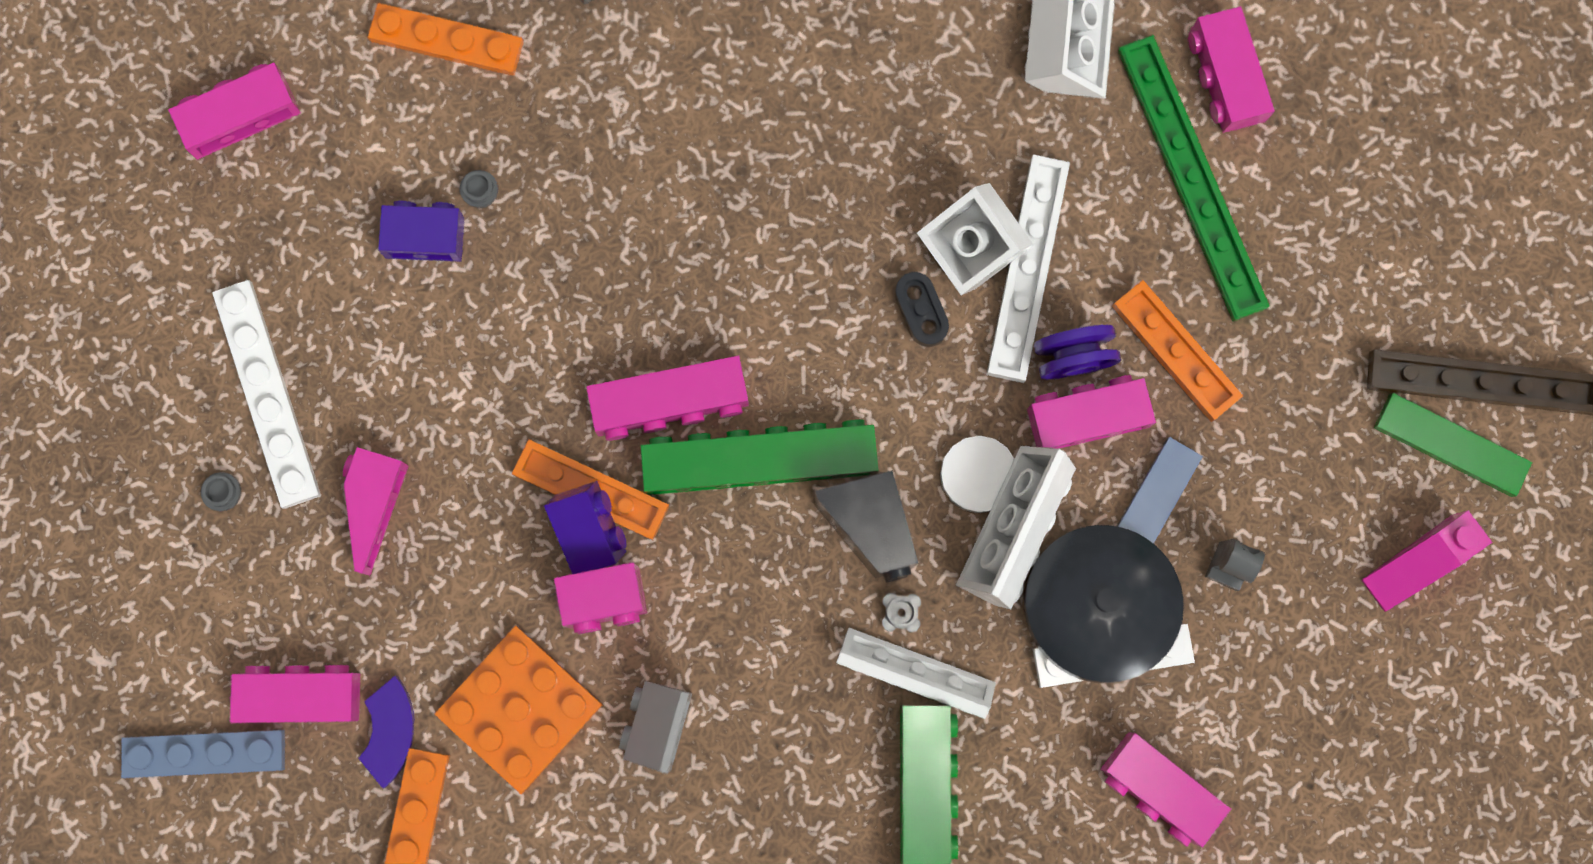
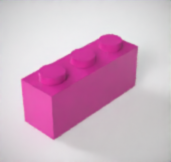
(1230, 70)
(234, 110)
(1091, 413)
(295, 695)
(1164, 791)

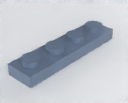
(203, 754)

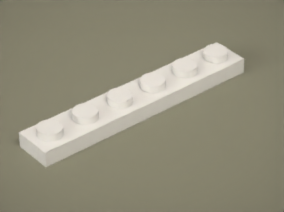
(1029, 271)
(266, 394)

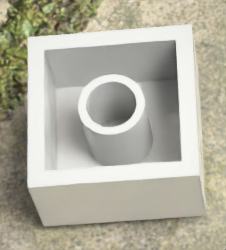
(975, 238)

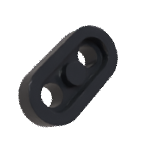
(922, 310)

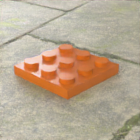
(518, 709)

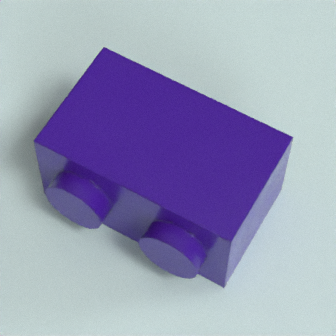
(421, 232)
(586, 528)

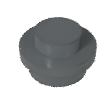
(479, 189)
(221, 491)

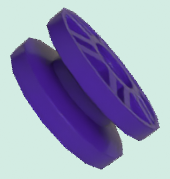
(1077, 351)

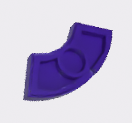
(392, 731)

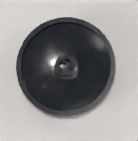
(1103, 604)

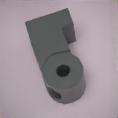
(1234, 564)

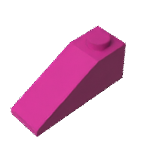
(370, 497)
(1427, 559)

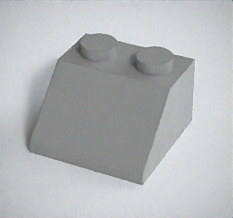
(656, 726)

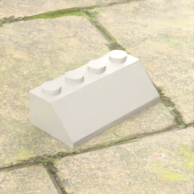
(1070, 46)
(1017, 525)

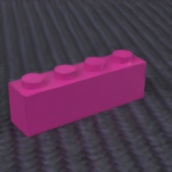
(668, 396)

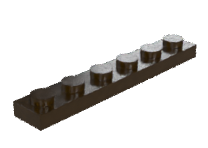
(1480, 382)

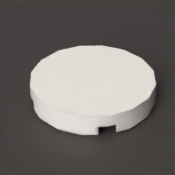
(975, 472)

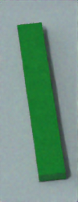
(1193, 178)

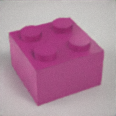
(600, 597)

